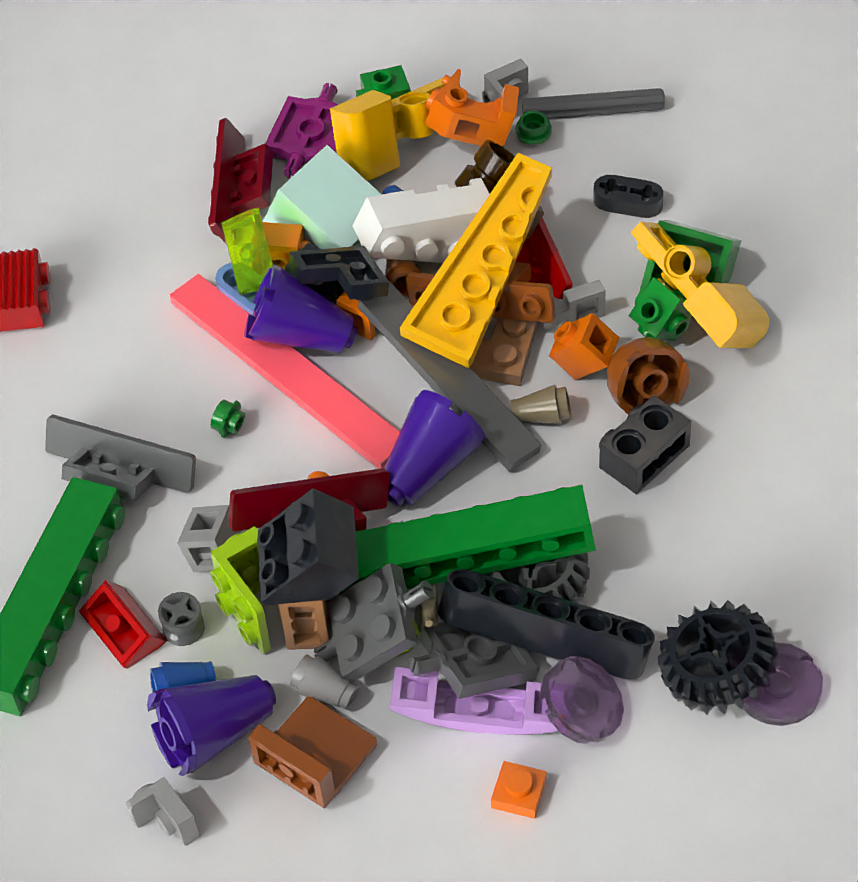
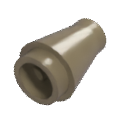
(543, 406)

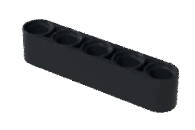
(544, 623)

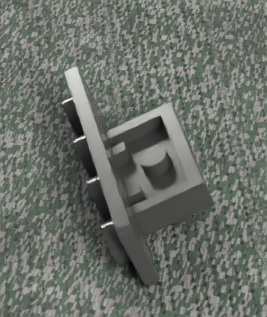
(117, 458)

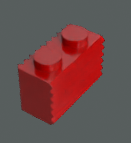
(22, 290)

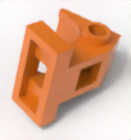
(467, 120)

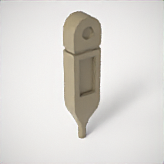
(429, 610)

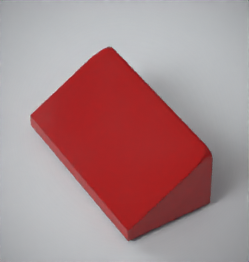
(121, 624)

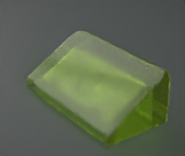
(247, 249)

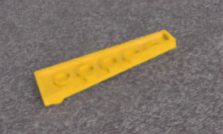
(469, 284)

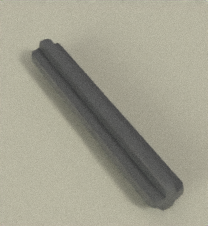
(596, 103)

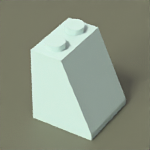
(323, 199)

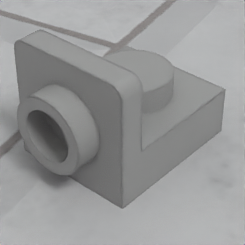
(512, 74)
(165, 805)

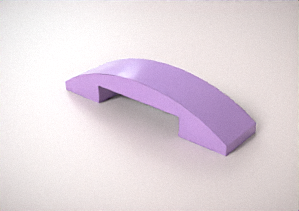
(492, 712)

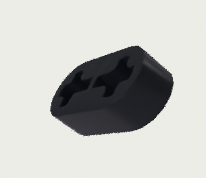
(628, 196)

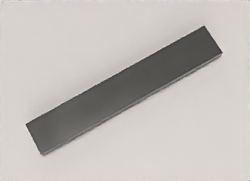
(503, 431)

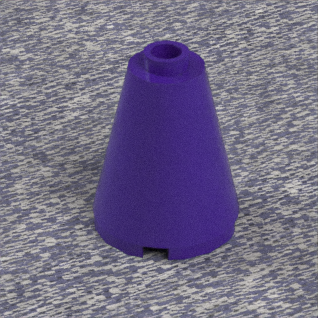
(297, 316)
(429, 447)
(207, 717)

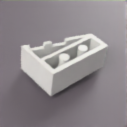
(418, 225)

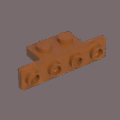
(518, 301)

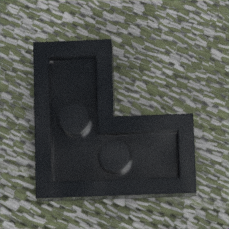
(348, 265)

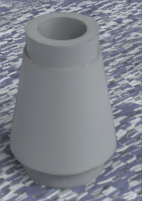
(323, 682)

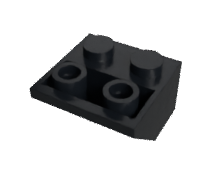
(308, 551)

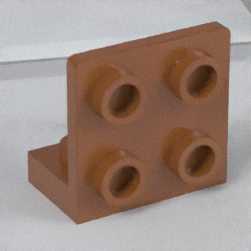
(312, 750)

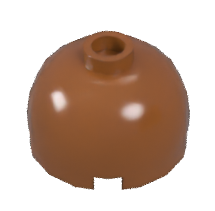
(646, 369)

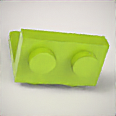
(238, 581)

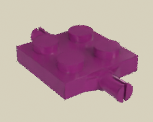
(303, 129)

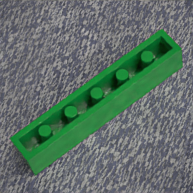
(480, 537)
(52, 585)

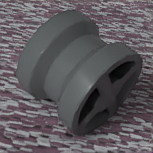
(176, 609)

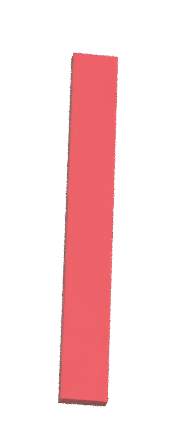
(289, 372)

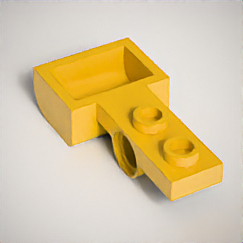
(372, 123)
(722, 309)

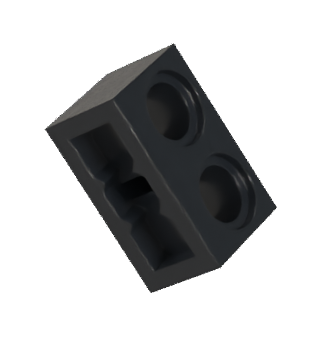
(644, 444)

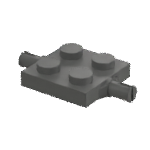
(373, 622)
(472, 661)

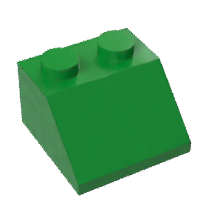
(721, 248)

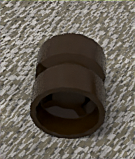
(490, 165)

